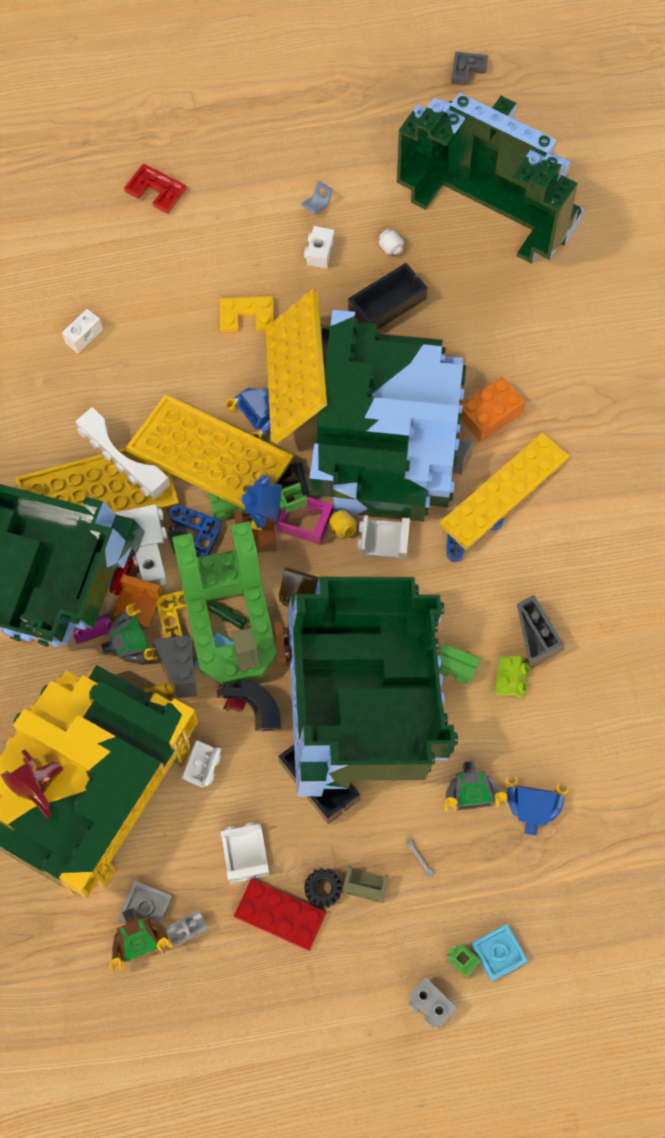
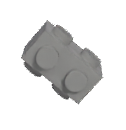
(434, 1001)

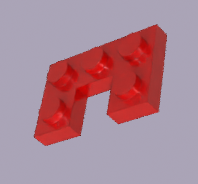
(169, 188)

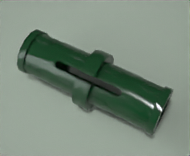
(227, 614)

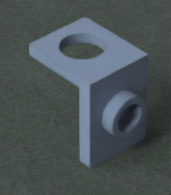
(318, 202)

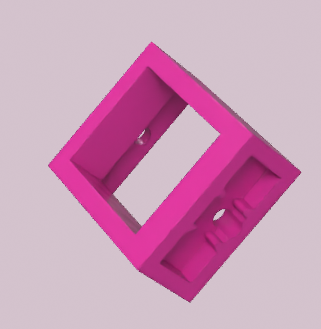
(316, 505)

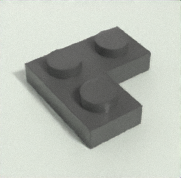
(467, 62)

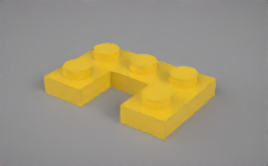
(232, 308)

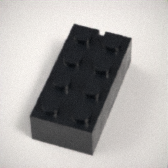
(388, 297)
(331, 801)

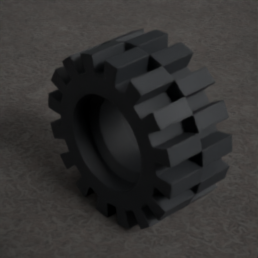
(313, 879)

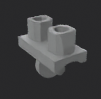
(186, 928)

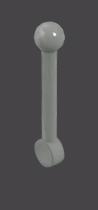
(429, 872)

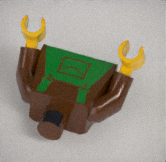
(137, 938)

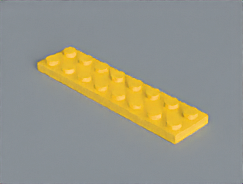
(504, 491)

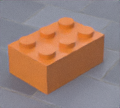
(492, 408)

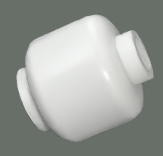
(391, 242)

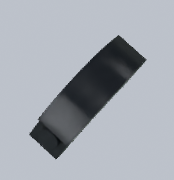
(263, 704)

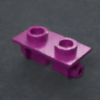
(101, 628)

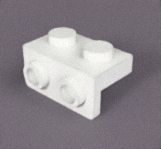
(201, 764)

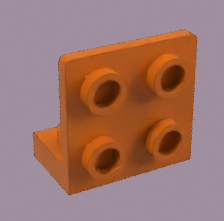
(143, 594)

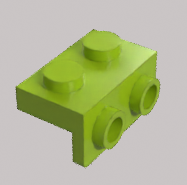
(512, 676)

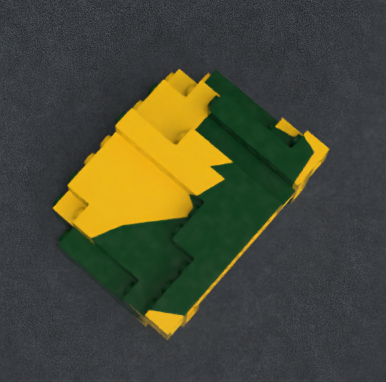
(113, 758)

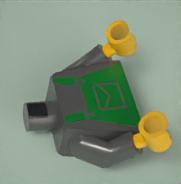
(128, 638)
(473, 790)

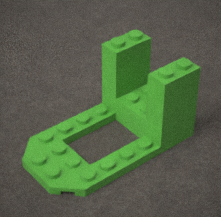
(222, 577)

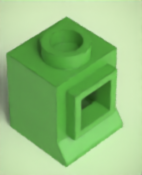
(292, 492)
(470, 965)

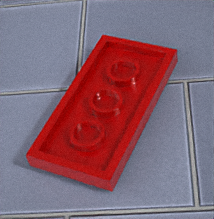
(280, 914)

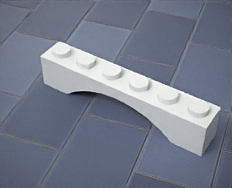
(147, 477)

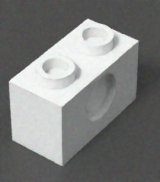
(320, 238)
(82, 331)
(150, 555)

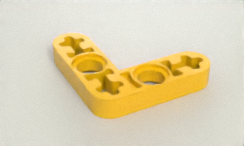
(171, 612)

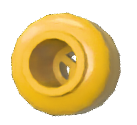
(342, 524)

